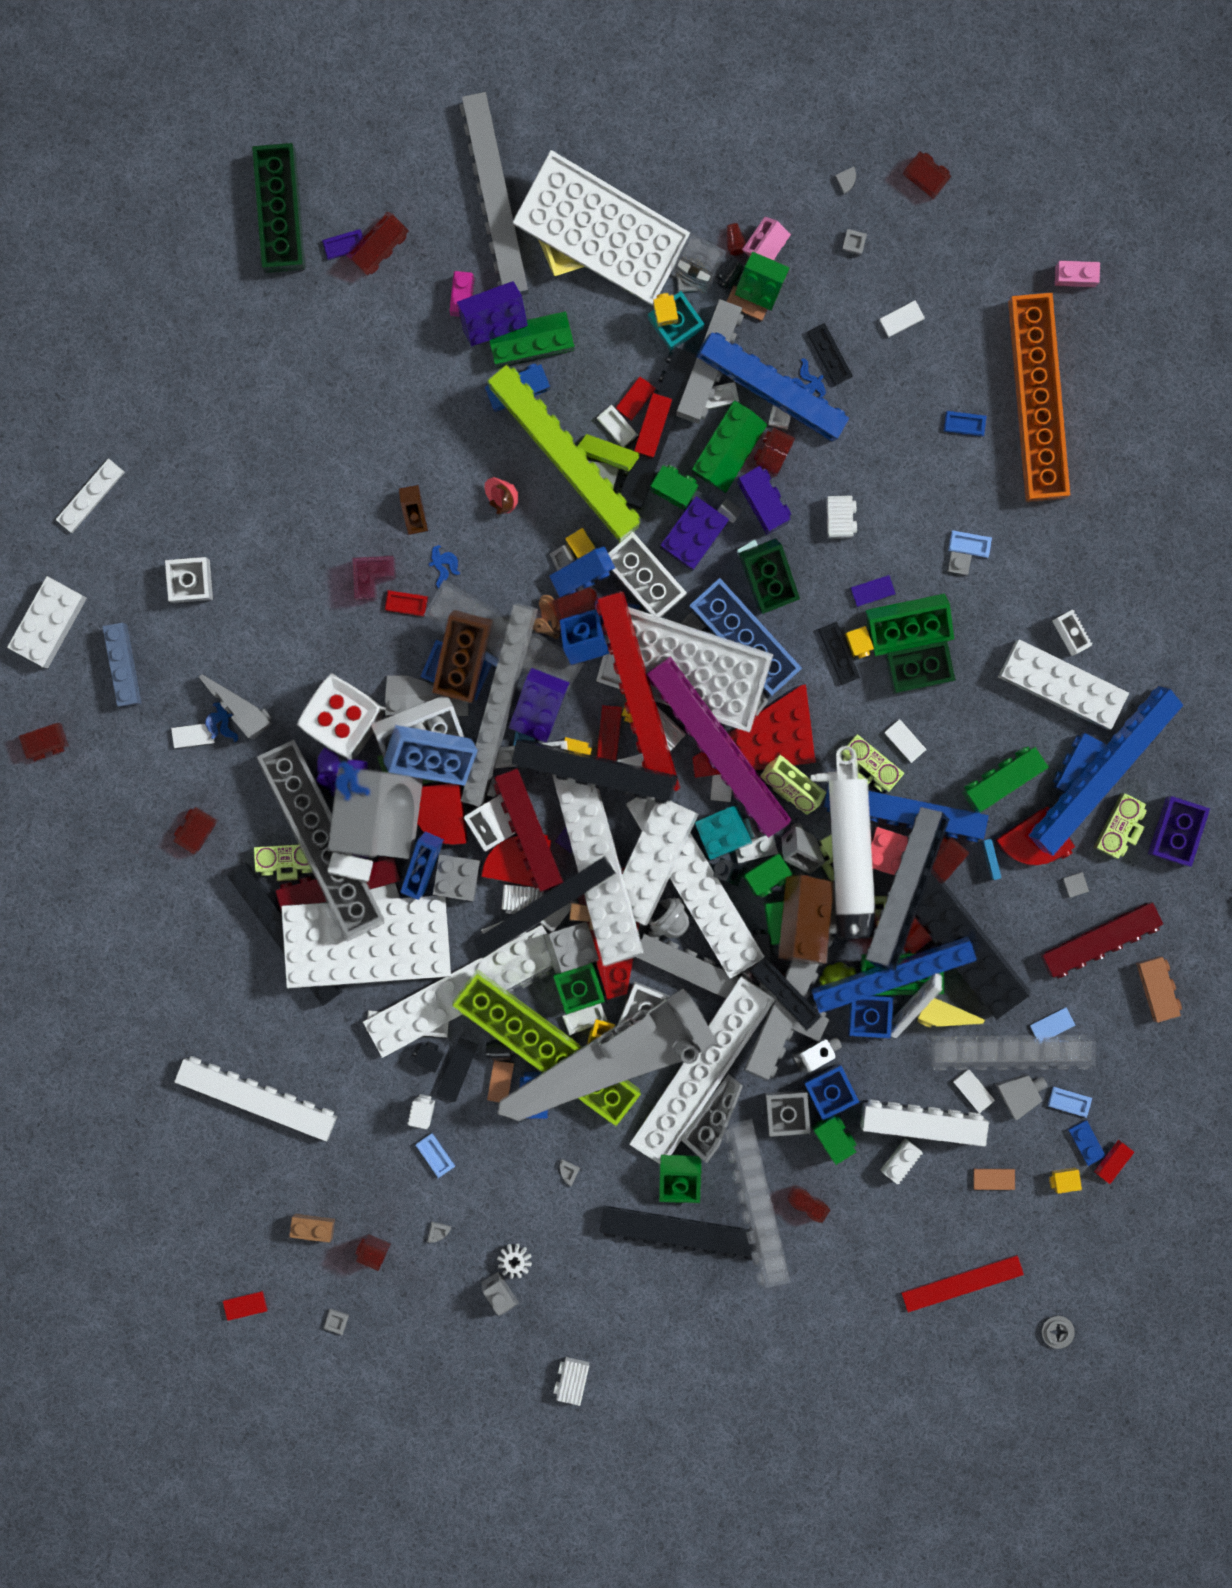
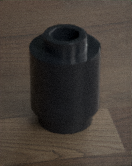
(729, 273)
(498, 1051)

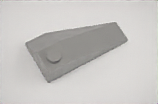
(409, 692)
(245, 715)
(710, 1125)

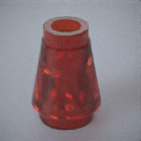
(735, 239)

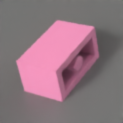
(767, 239)
(1077, 273)

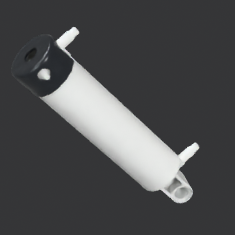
(851, 849)

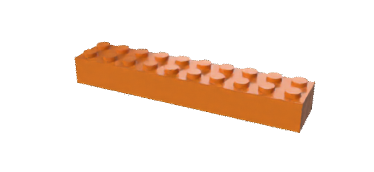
(1039, 397)

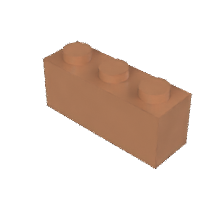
(1159, 989)

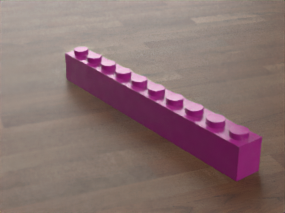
(719, 747)

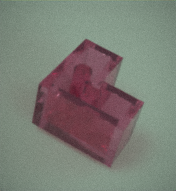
(367, 571)

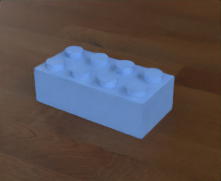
(430, 755)

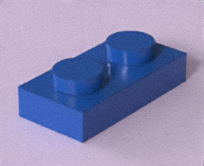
(1087, 1142)

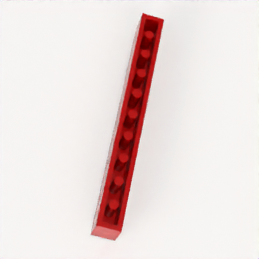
(635, 684)

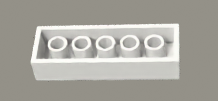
(1063, 685)
(656, 857)
(924, 1124)

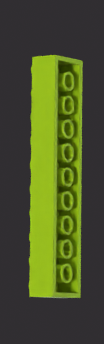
(563, 453)
(534, 1039)

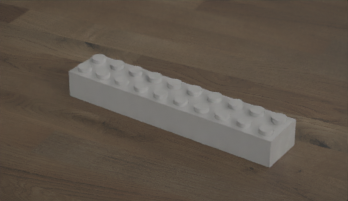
(311, 825)

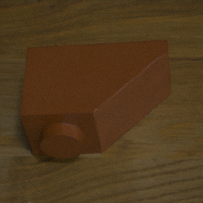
(413, 509)

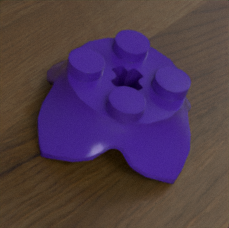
(328, 769)

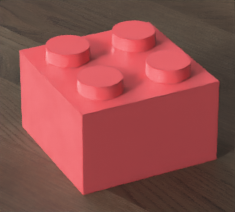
(887, 850)

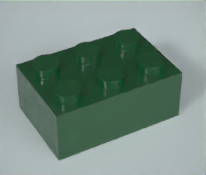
(769, 576)
(920, 667)

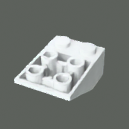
(490, 823)

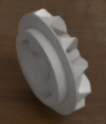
(1064, 1338)

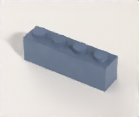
(122, 665)

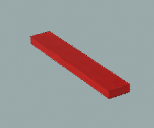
(962, 1283)

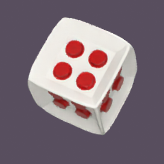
(340, 717)

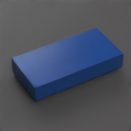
(965, 423)

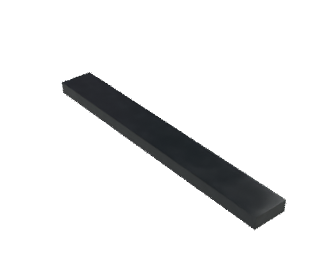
(544, 907)

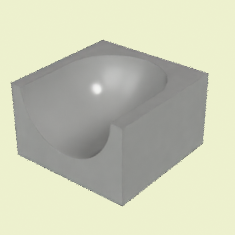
(378, 822)

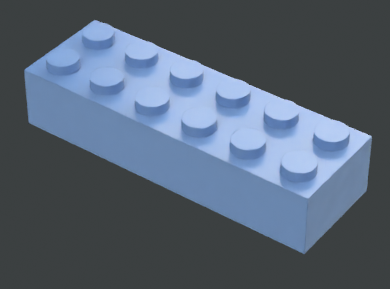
(732, 620)

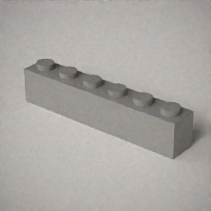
(703, 376)

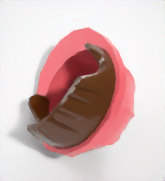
(501, 495)

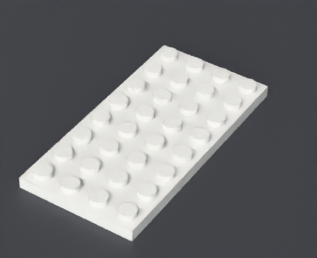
(601, 227)
(719, 669)
(405, 947)

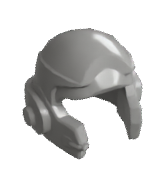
(673, 922)

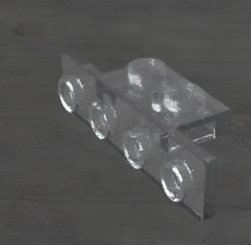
(517, 974)

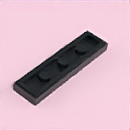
(785, 993)

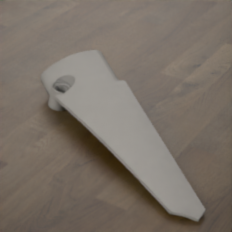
(626, 1051)

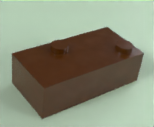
(462, 656)
(806, 919)

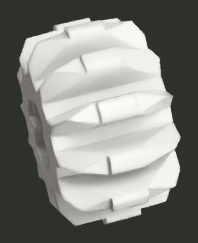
(509, 1256)

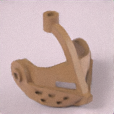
(548, 614)

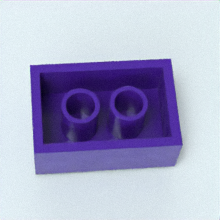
(492, 313)
(764, 500)
(694, 533)
(539, 705)
(1178, 831)

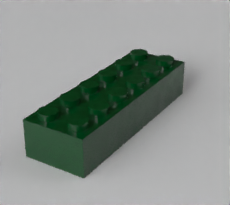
(278, 207)

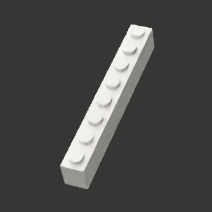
(256, 1099)

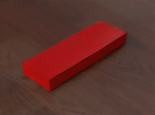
(653, 425)
(609, 732)

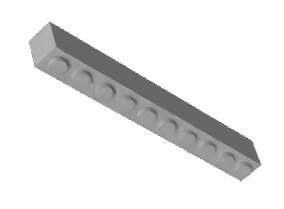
(494, 191)
(499, 703)
(705, 974)
(779, 1021)

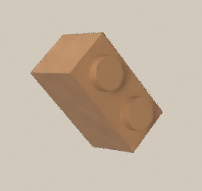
(312, 1228)

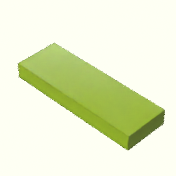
(608, 452)

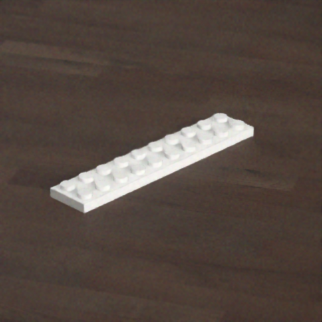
(590, 841)
(707, 901)
(433, 1004)
(697, 1081)

